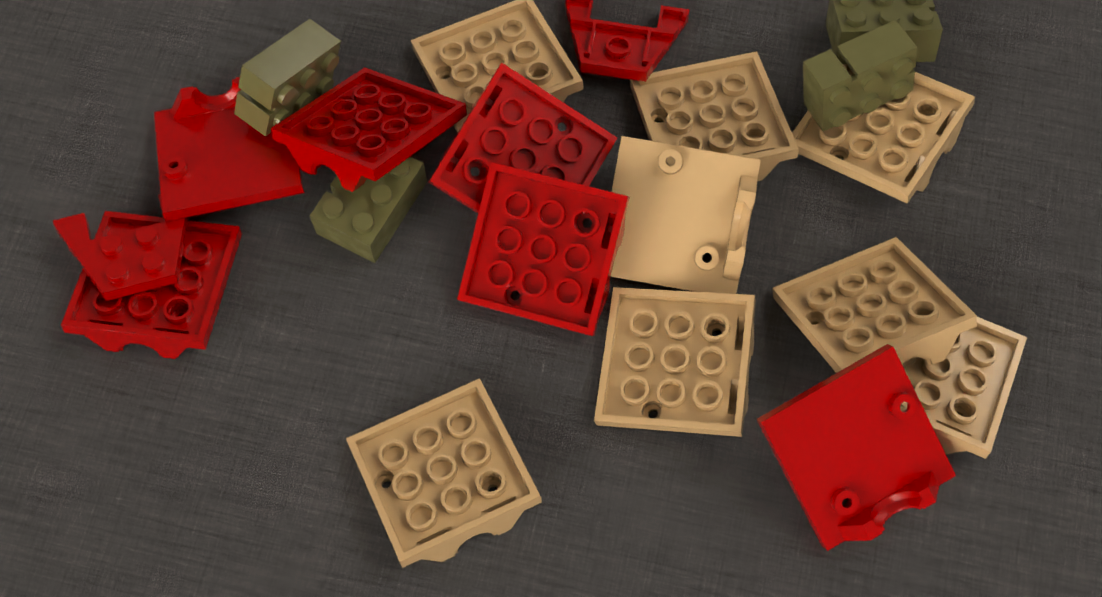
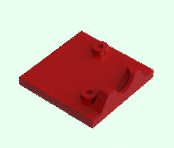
(366, 126)
(518, 128)
(217, 157)
(536, 244)
(165, 316)
(858, 445)

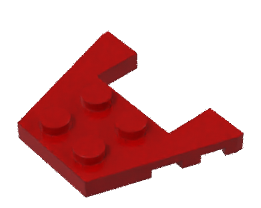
(621, 48)
(129, 259)

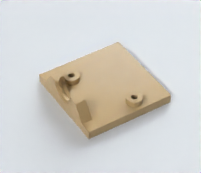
(476, 46)
(717, 108)
(895, 143)
(682, 214)
(873, 302)
(670, 363)
(968, 388)
(441, 474)

